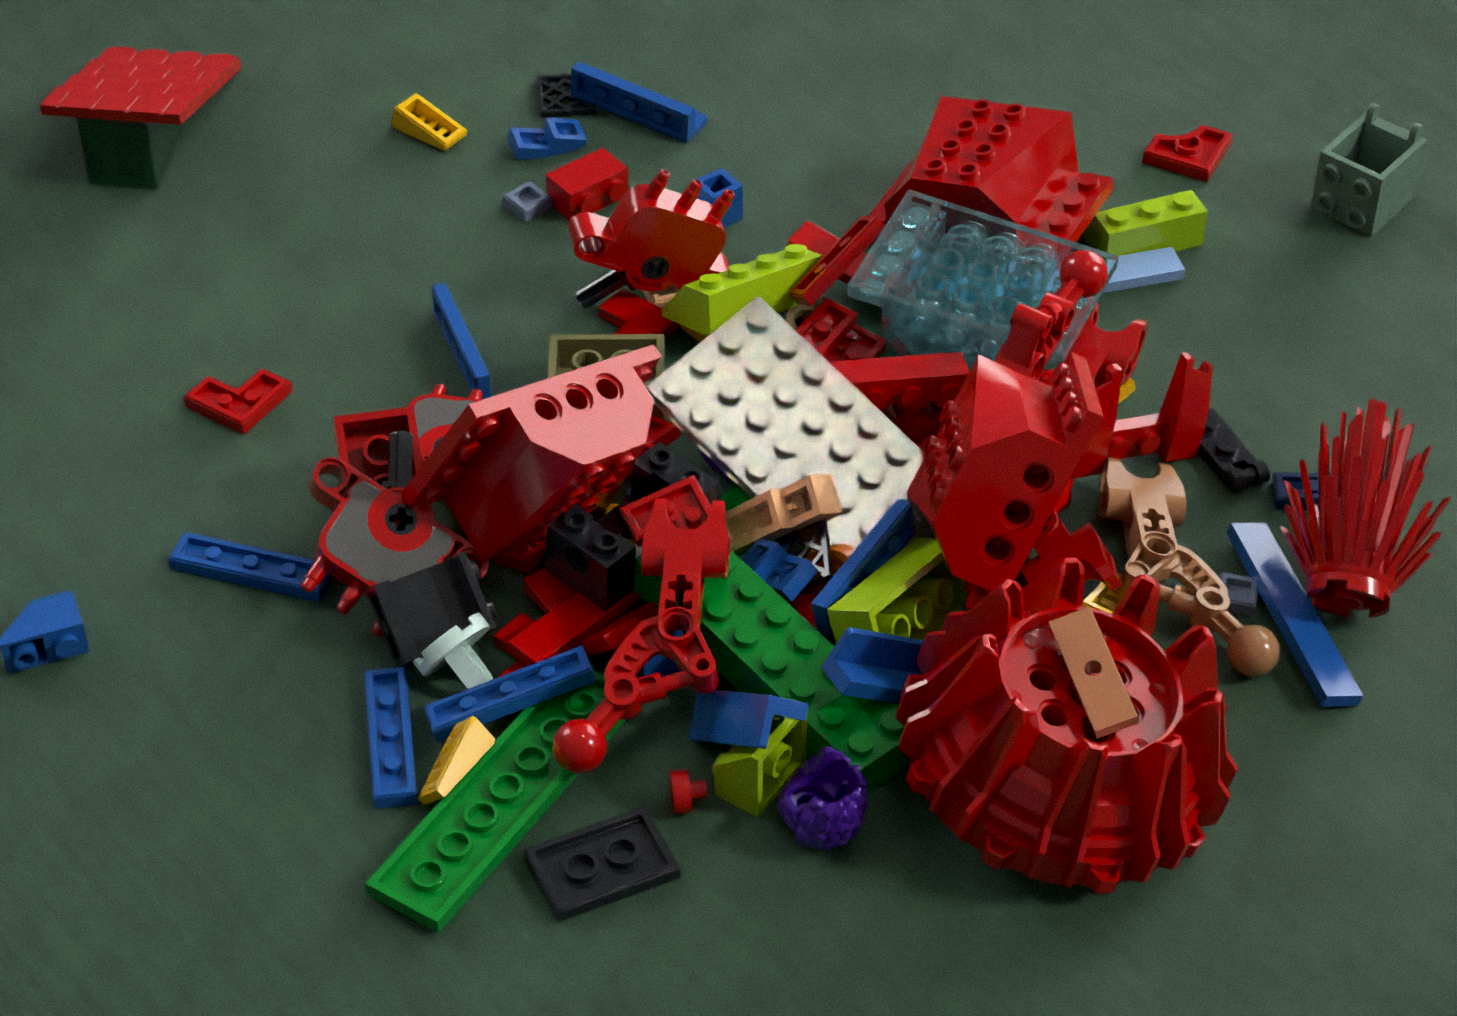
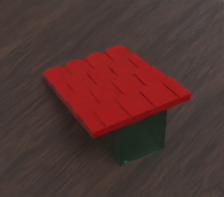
(135, 109)

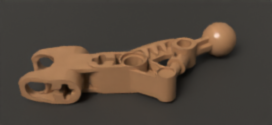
(1148, 514)

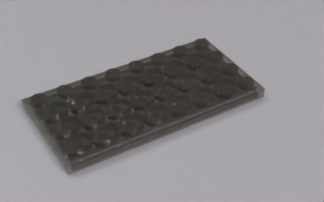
(782, 412)

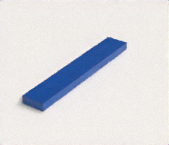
(1294, 615)

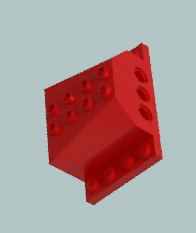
(1004, 164)
(539, 451)
(1002, 466)

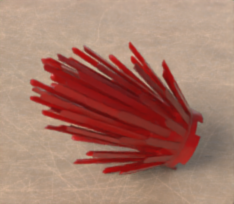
(1361, 515)

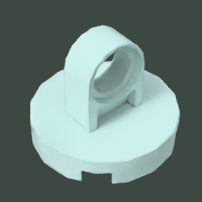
(456, 650)

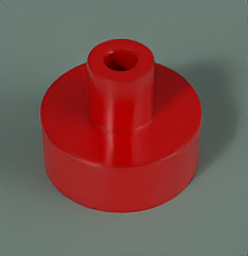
(683, 791)

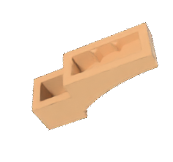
(782, 511)

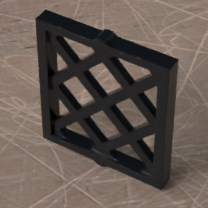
(568, 111)
(795, 538)

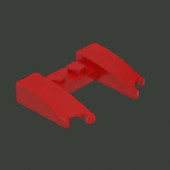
(1171, 433)

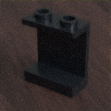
(427, 605)

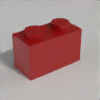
(587, 183)

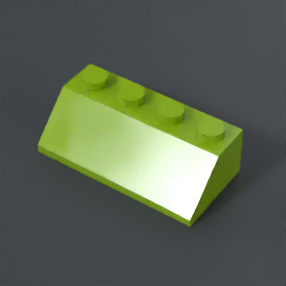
(719, 296)
(902, 596)

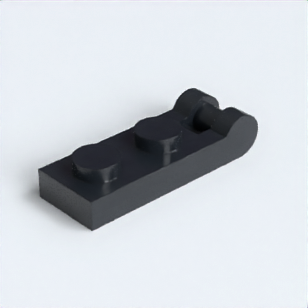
(1229, 456)

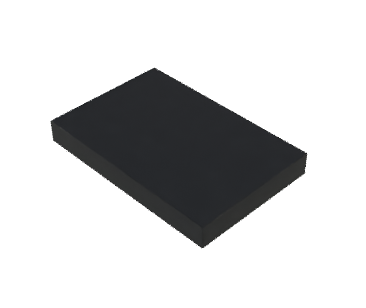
(601, 864)

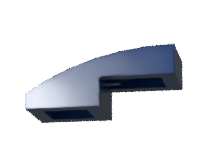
(554, 139)
(780, 570)

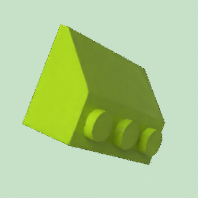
(1149, 225)

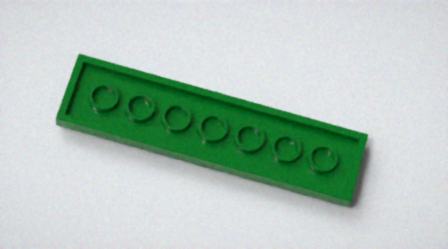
(483, 814)

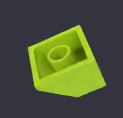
(755, 776)

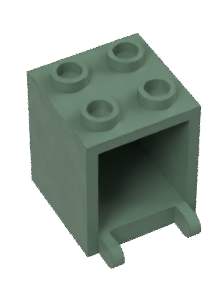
(1369, 172)

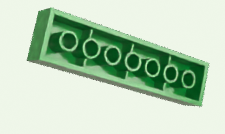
(775, 651)

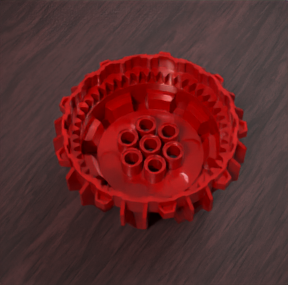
(1016, 760)

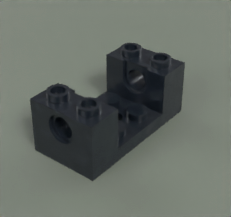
(597, 555)

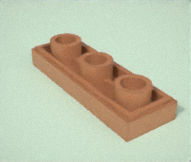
(1086, 653)

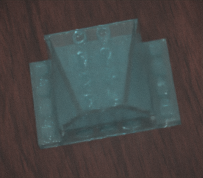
(957, 276)

